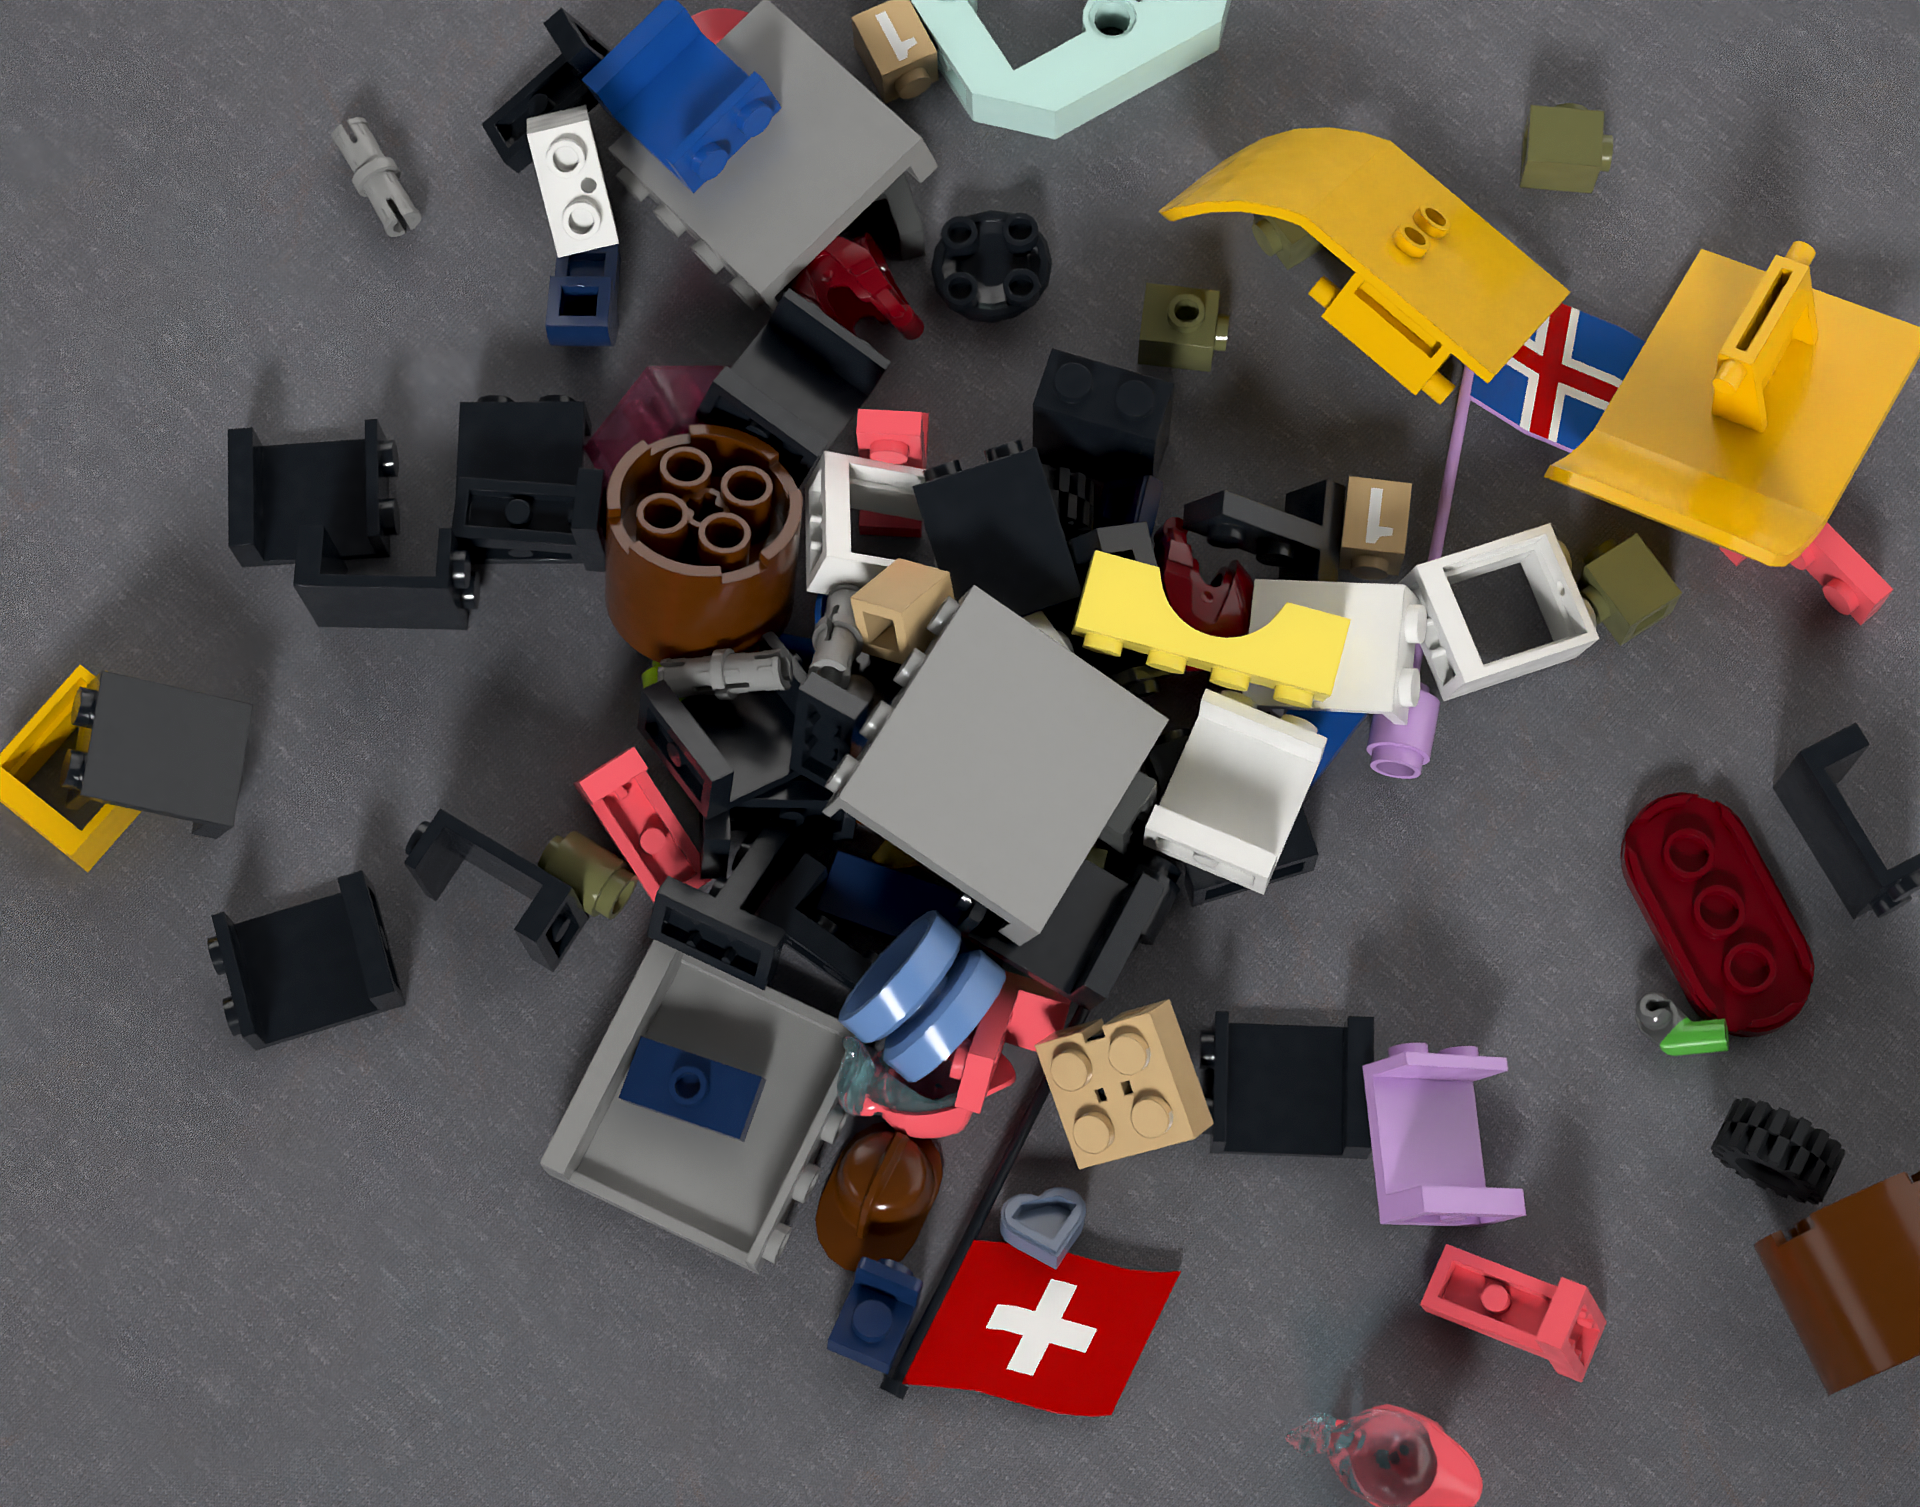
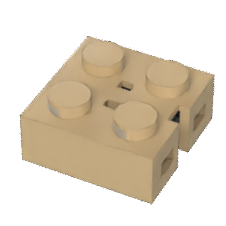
(1124, 1085)

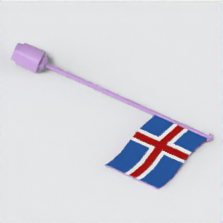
(1551, 393)

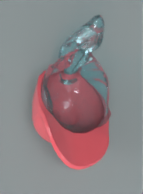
(915, 1108)
(1392, 1457)

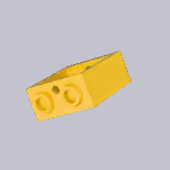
(29, 753)

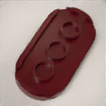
(1717, 914)

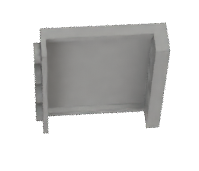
(796, 180)
(996, 760)
(685, 1177)

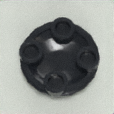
(991, 265)

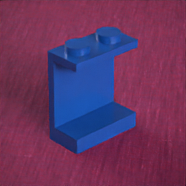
(681, 95)

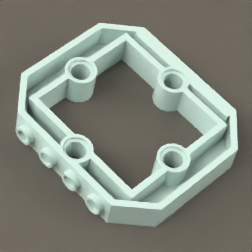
(1079, 75)

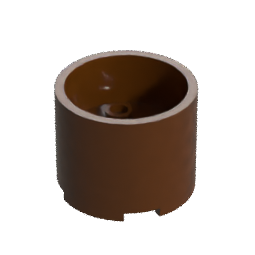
(701, 543)
(1853, 1281)

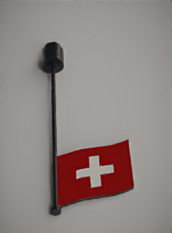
(1021, 1326)

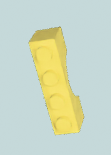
(1129, 610)

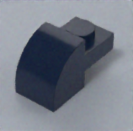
(584, 299)

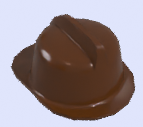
(878, 1196)

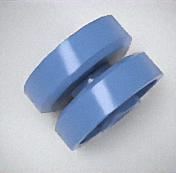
(922, 996)

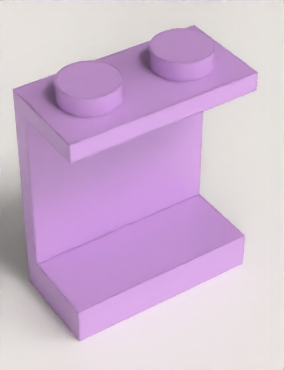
(1430, 1138)

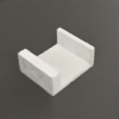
(1378, 650)
(1236, 790)

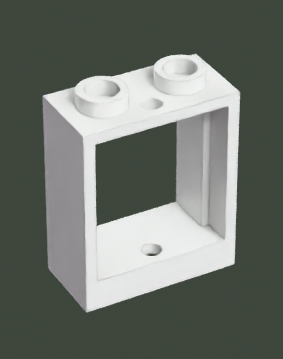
(571, 181)
(831, 491)
(1447, 638)

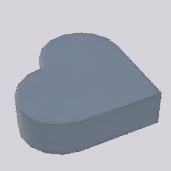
(1044, 1224)

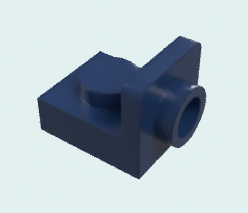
(876, 1313)

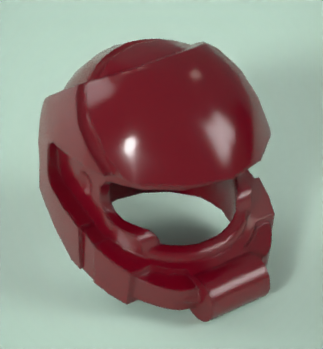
(854, 283)
(1212, 609)

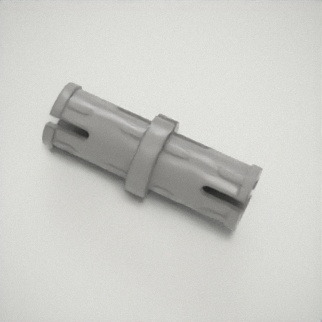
(376, 177)
(837, 638)
(728, 673)

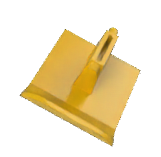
(1423, 261)
(1746, 408)

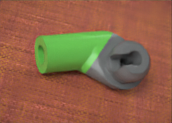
(1675, 1031)

